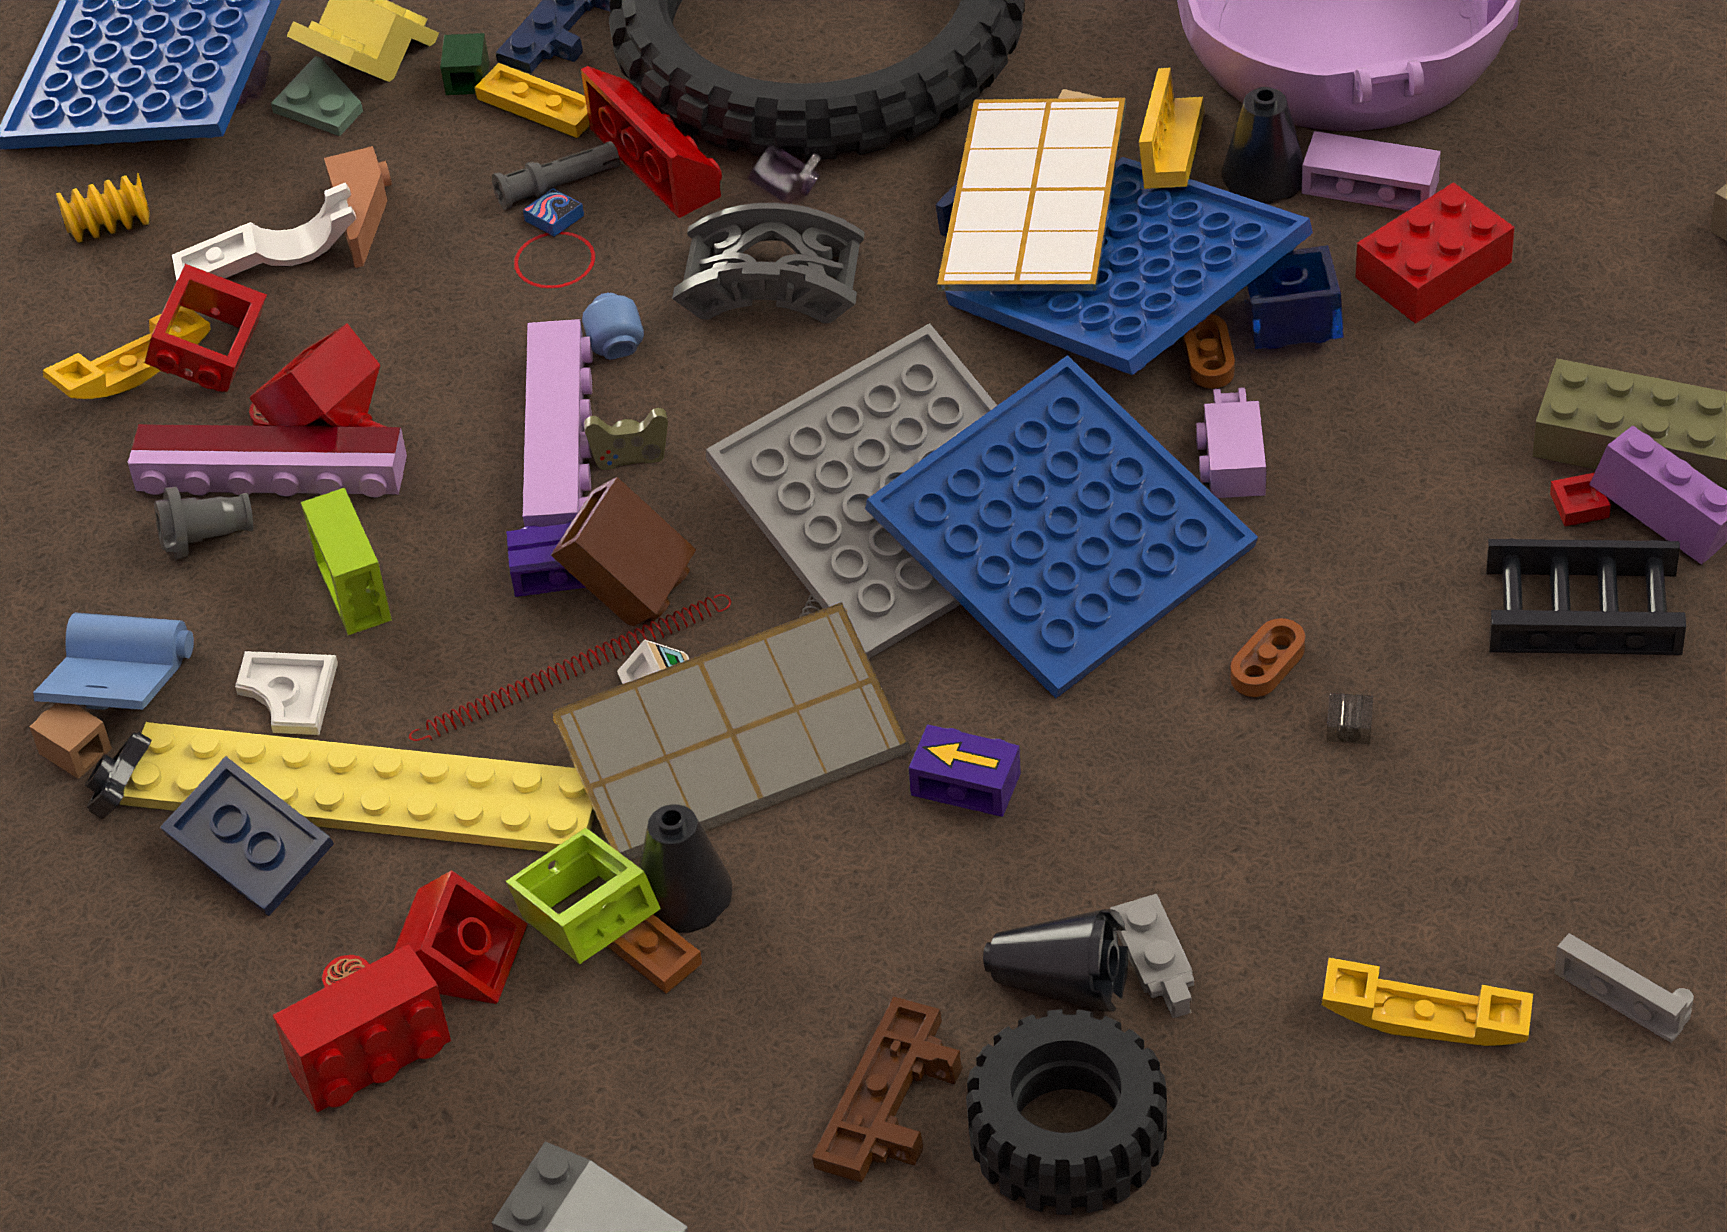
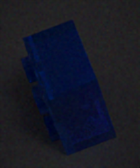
(1295, 300)

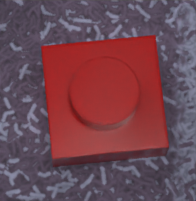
(1578, 500)

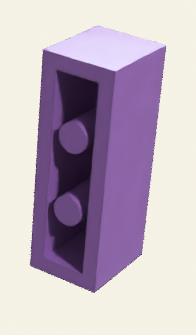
(1664, 493)

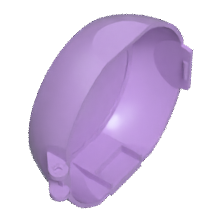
(1349, 59)

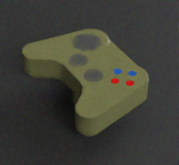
(627, 440)

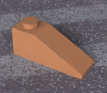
(368, 197)

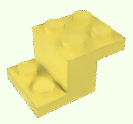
(365, 34)

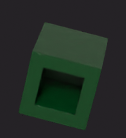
(463, 62)

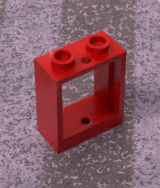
(216, 299)

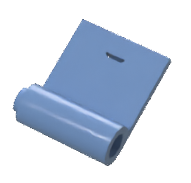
(116, 661)

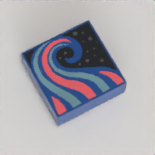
(553, 212)

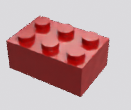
(1434, 252)
(363, 1028)

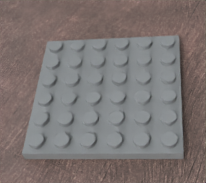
(828, 451)

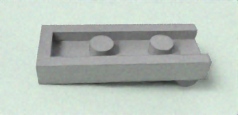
(1623, 988)

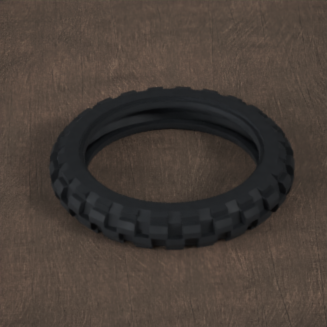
(814, 116)

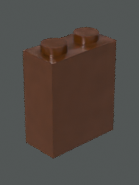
(624, 553)

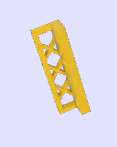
(1169, 135)

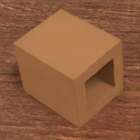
(70, 738)

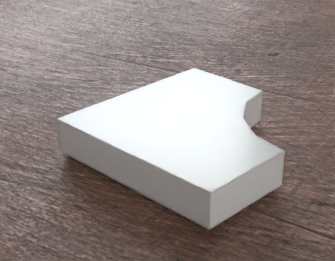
(290, 686)

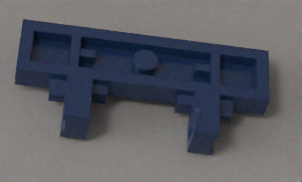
(547, 34)

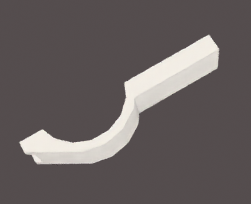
(254, 245)

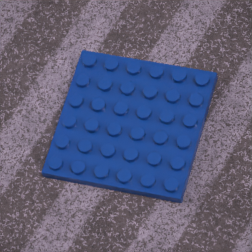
(136, 71)
(1161, 272)
(1061, 525)

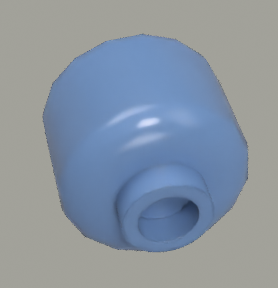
(613, 326)

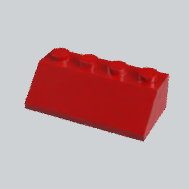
(650, 143)

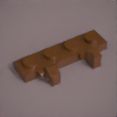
(865, 1118)

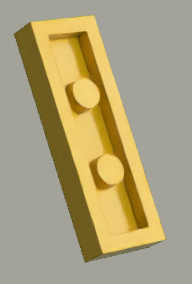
(534, 99)

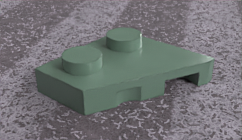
(318, 99)

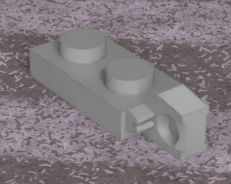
(1156, 953)

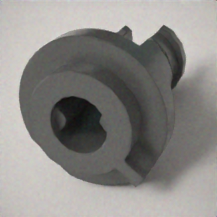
(191, 520)

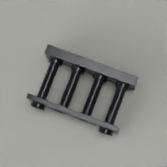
(1585, 631)

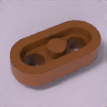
(1212, 359)
(1263, 659)

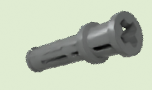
(537, 178)

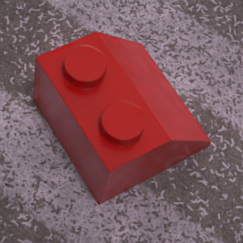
(462, 938)

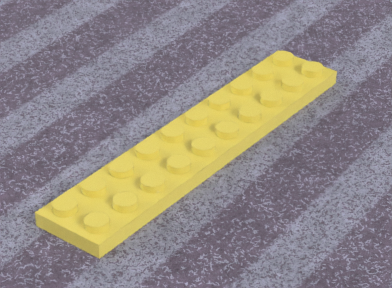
(374, 786)

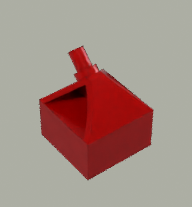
(323, 385)

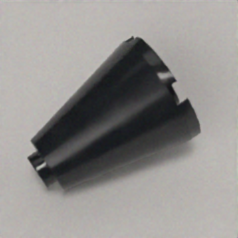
(1264, 149)
(684, 870)
(1063, 959)

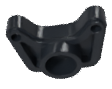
(112, 775)

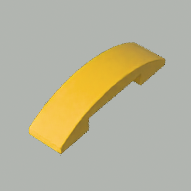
(122, 367)
(1424, 1012)

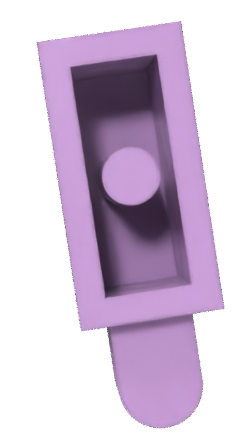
(1233, 446)

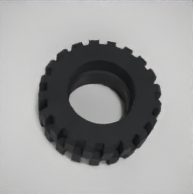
(1072, 1166)

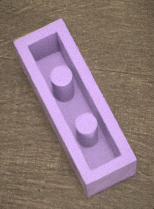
(1369, 171)

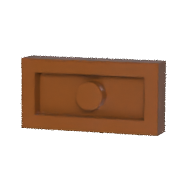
(657, 953)

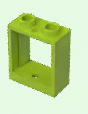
(346, 561)
(598, 916)

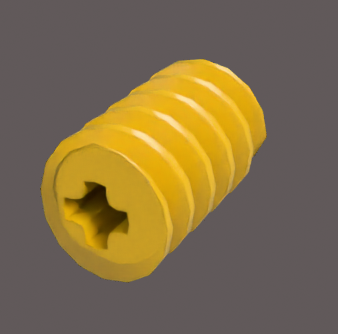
(104, 208)

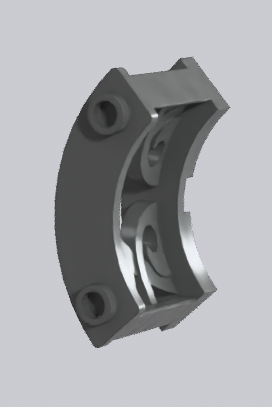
(795, 280)

